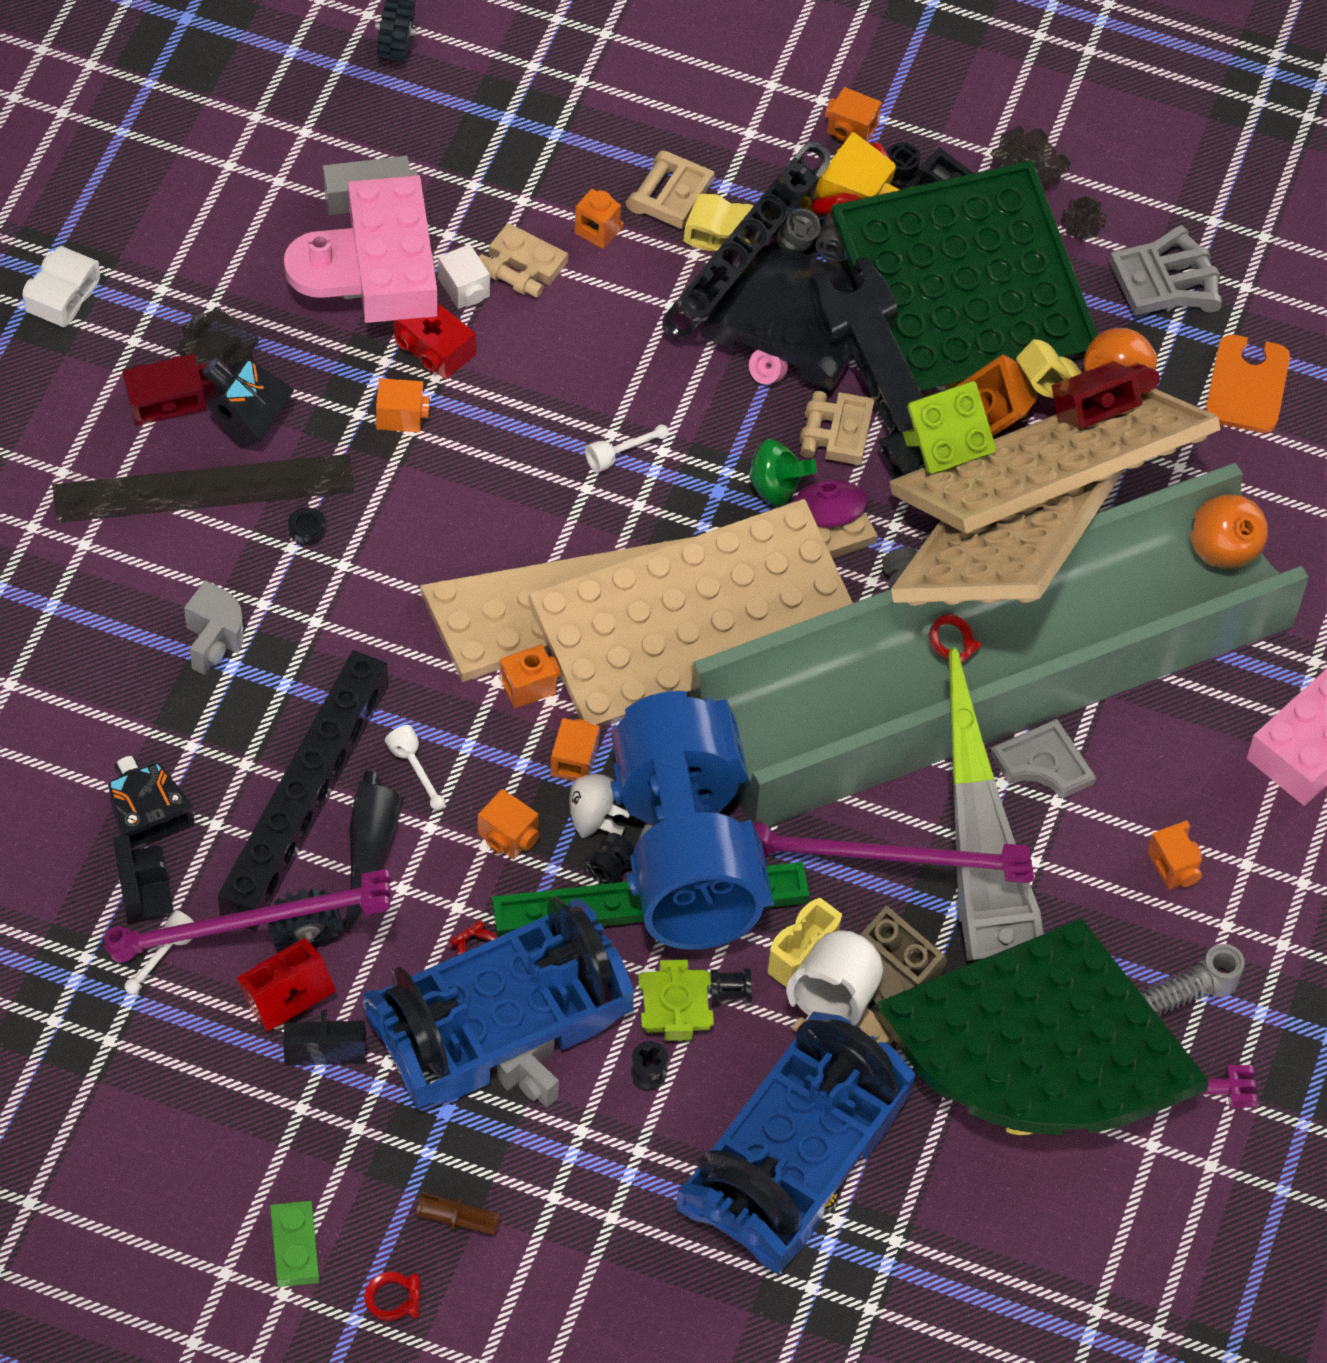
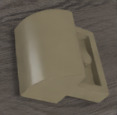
(904, 953)

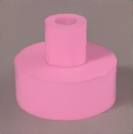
(767, 368)

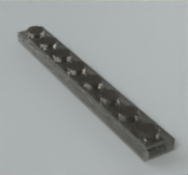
(202, 488)

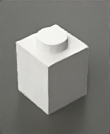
(464, 276)

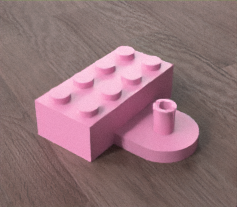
(380, 257)
(1294, 743)

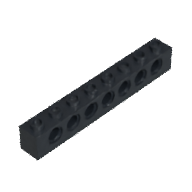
(305, 786)

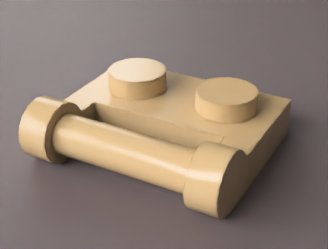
(679, 193)

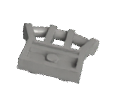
(1150, 287)

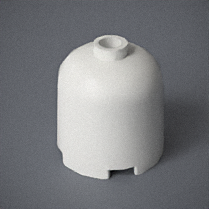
(837, 976)

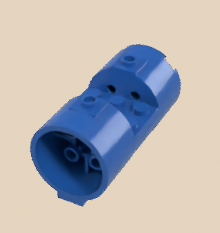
(695, 869)

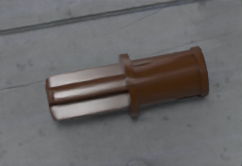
(457, 1214)

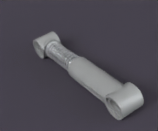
(1199, 981)

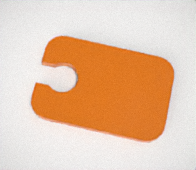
(1247, 393)

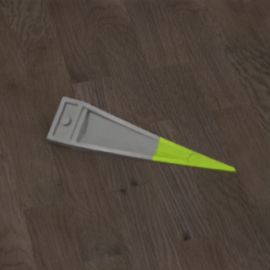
(991, 910)

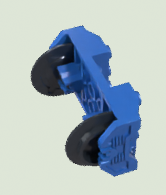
(500, 1002)
(798, 1139)

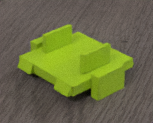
(676, 1000)

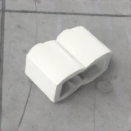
(61, 286)

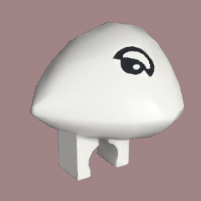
(591, 801)

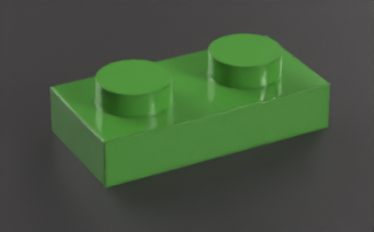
(294, 1243)

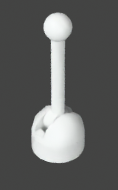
(602, 454)
(403, 744)
(132, 985)

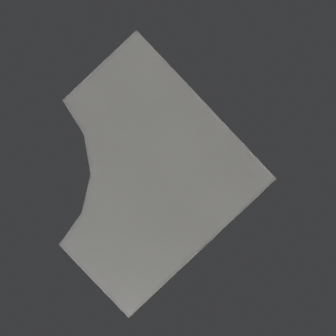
(1044, 757)

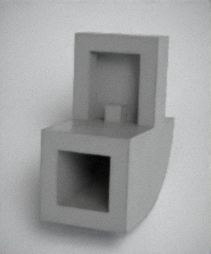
(219, 623)
(532, 1076)

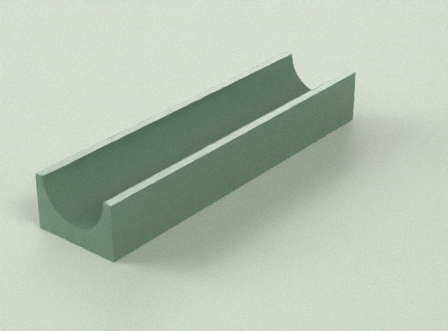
(870, 698)

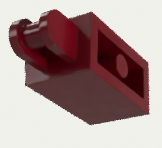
(166, 389)
(1102, 393)

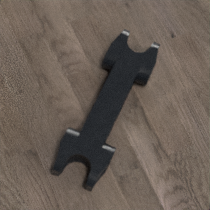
(735, 252)
(862, 322)

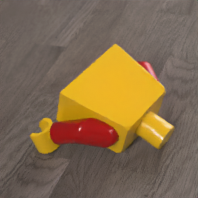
(853, 174)

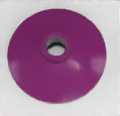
(834, 502)

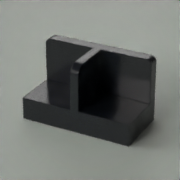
(142, 881)
(324, 1042)

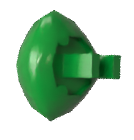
(777, 472)

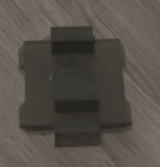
(1021, 147)
(216, 337)

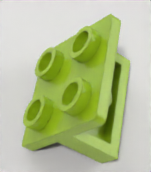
(950, 427)

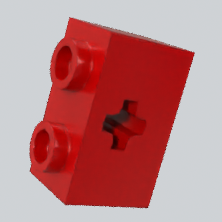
(438, 341)
(286, 984)

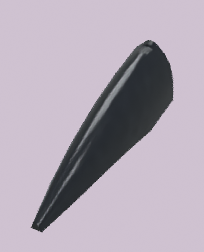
(370, 832)

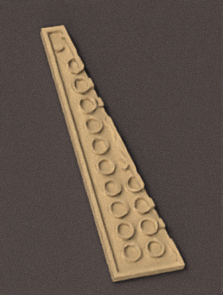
(491, 613)

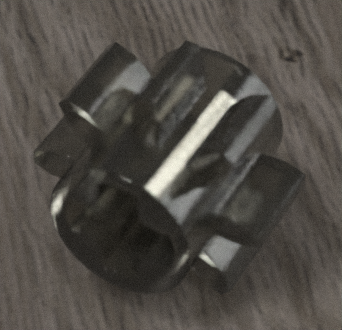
(1083, 218)

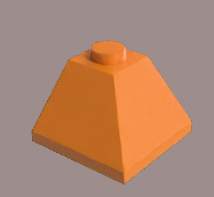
(1004, 392)

